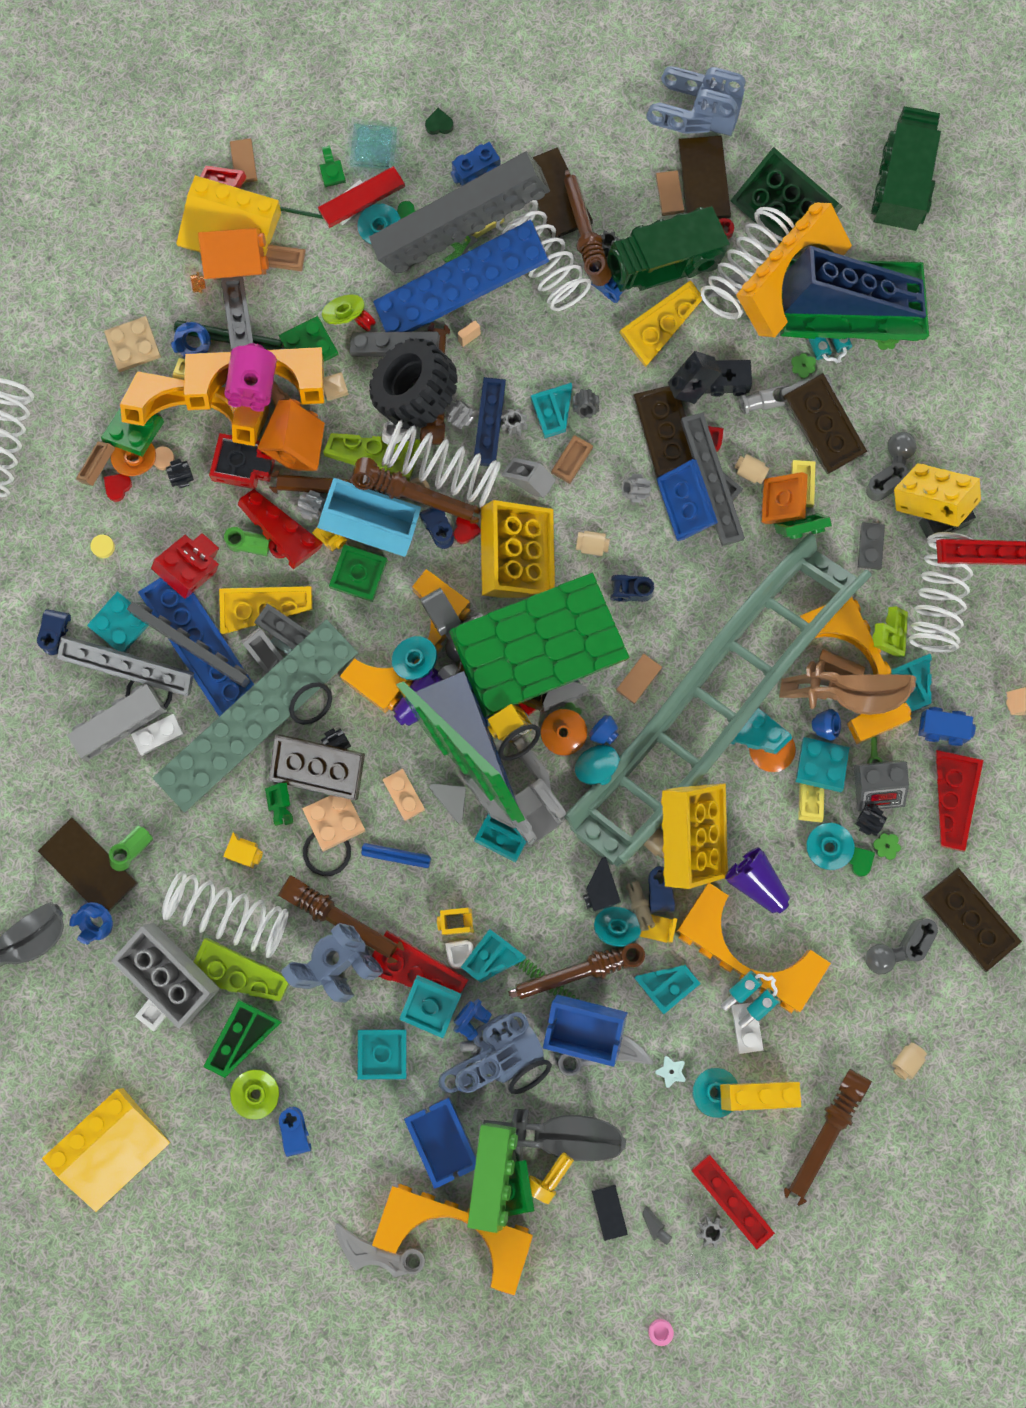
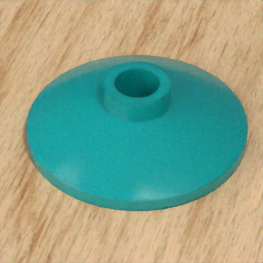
(375, 216)
(411, 650)
(839, 838)
(617, 919)
(704, 1083)

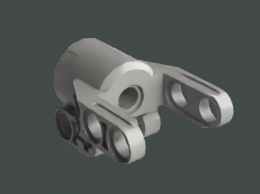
(536, 802)

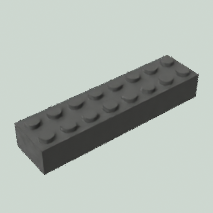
(460, 213)

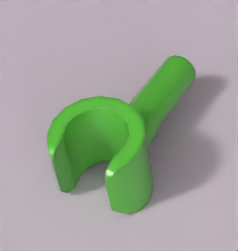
(874, 754)

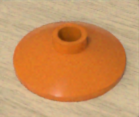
(123, 463)
(576, 732)
(774, 762)

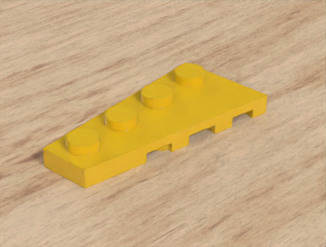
(657, 325)
(243, 605)

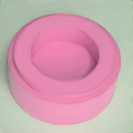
(660, 1332)

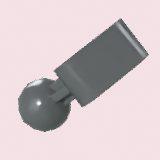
(901, 447)
(443, 618)
(882, 958)

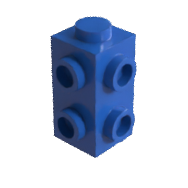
(474, 164)
(951, 727)

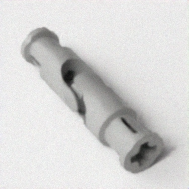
(765, 400)

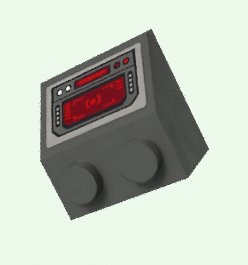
(881, 784)

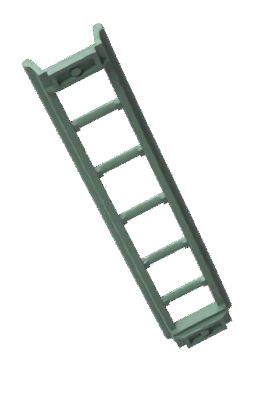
(605, 836)

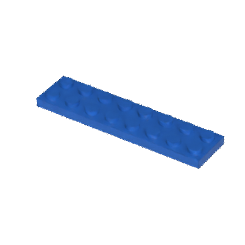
(462, 280)
(193, 619)

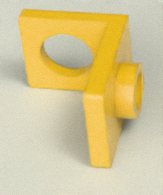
(663, 929)

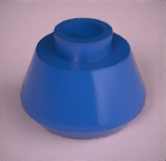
(827, 724)
(604, 731)

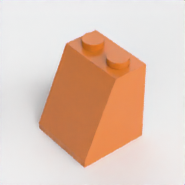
(233, 253)
(293, 436)

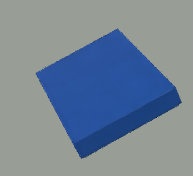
(686, 500)

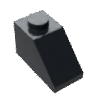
(601, 889)

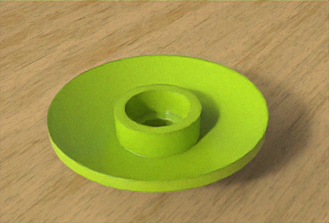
(343, 309)
(242, 1097)

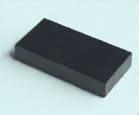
(609, 1212)

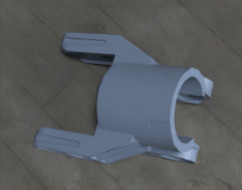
(715, 103)
(324, 972)
(499, 1055)

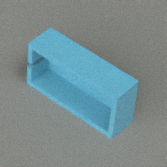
(369, 517)

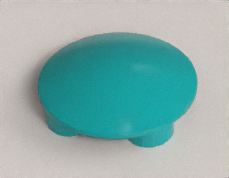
(597, 765)

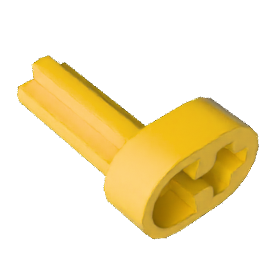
(544, 1189)

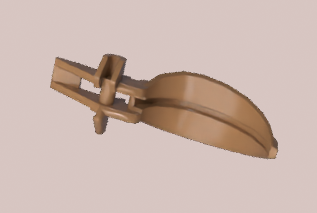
(855, 692)

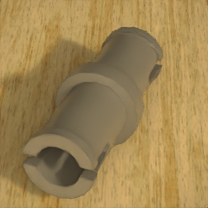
(640, 906)

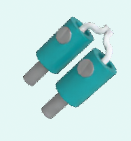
(822, 349)
(744, 989)

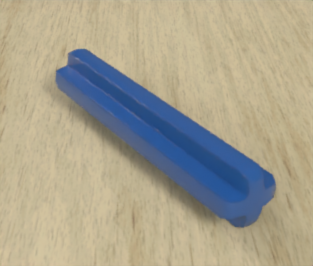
(396, 855)

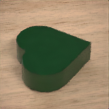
(438, 123)

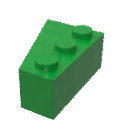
(239, 1037)

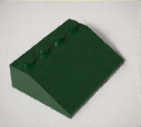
(783, 187)

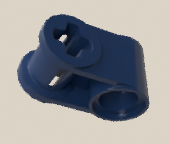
(436, 524)
(630, 588)
(52, 627)
(660, 897)

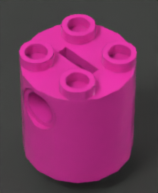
(250, 377)

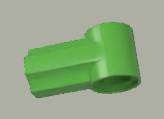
(249, 542)
(131, 847)

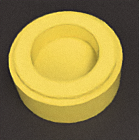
(102, 546)

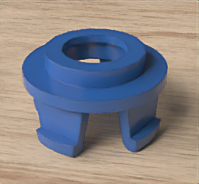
(180, 343)
(89, 930)
(471, 1010)

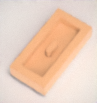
(403, 794)

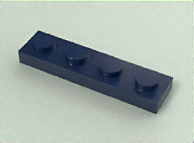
(490, 419)

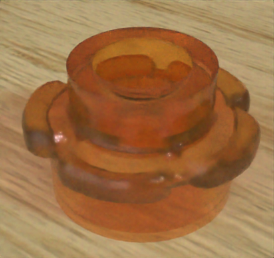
(198, 283)

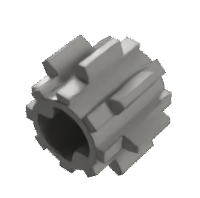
(459, 414)
(510, 417)
(636, 488)
(310, 505)
(707, 1239)

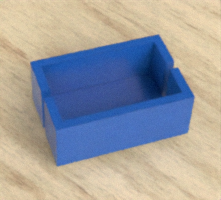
(585, 1030)
(441, 1142)

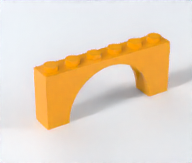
(763, 291)
(209, 371)
(154, 393)
(850, 627)
(379, 684)
(704, 929)
(408, 1210)

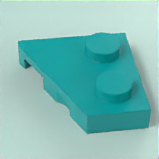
(552, 409)
(920, 669)
(763, 733)
(500, 838)
(491, 957)
(668, 986)

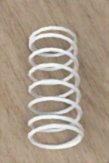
(741, 271)
(571, 285)
(13, 400)
(492, 470)
(947, 596)
(276, 932)

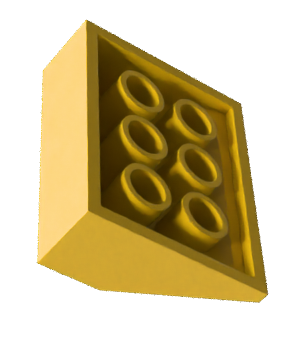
(225, 207)
(516, 550)
(694, 835)
(106, 1149)

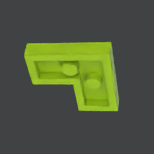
(892, 635)

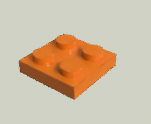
(784, 498)

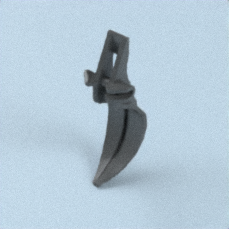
(32, 935)
(576, 1135)

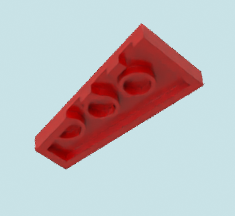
(285, 532)
(957, 791)
(416, 962)

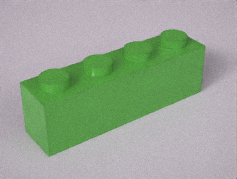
(491, 1177)

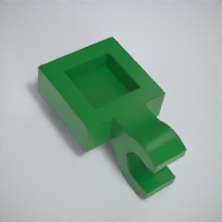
(331, 170)
(277, 801)

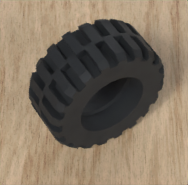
(428, 395)

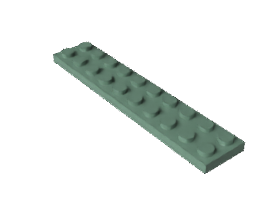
(254, 716)

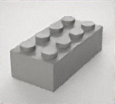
(165, 975)

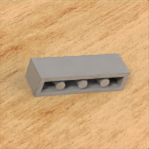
(116, 722)

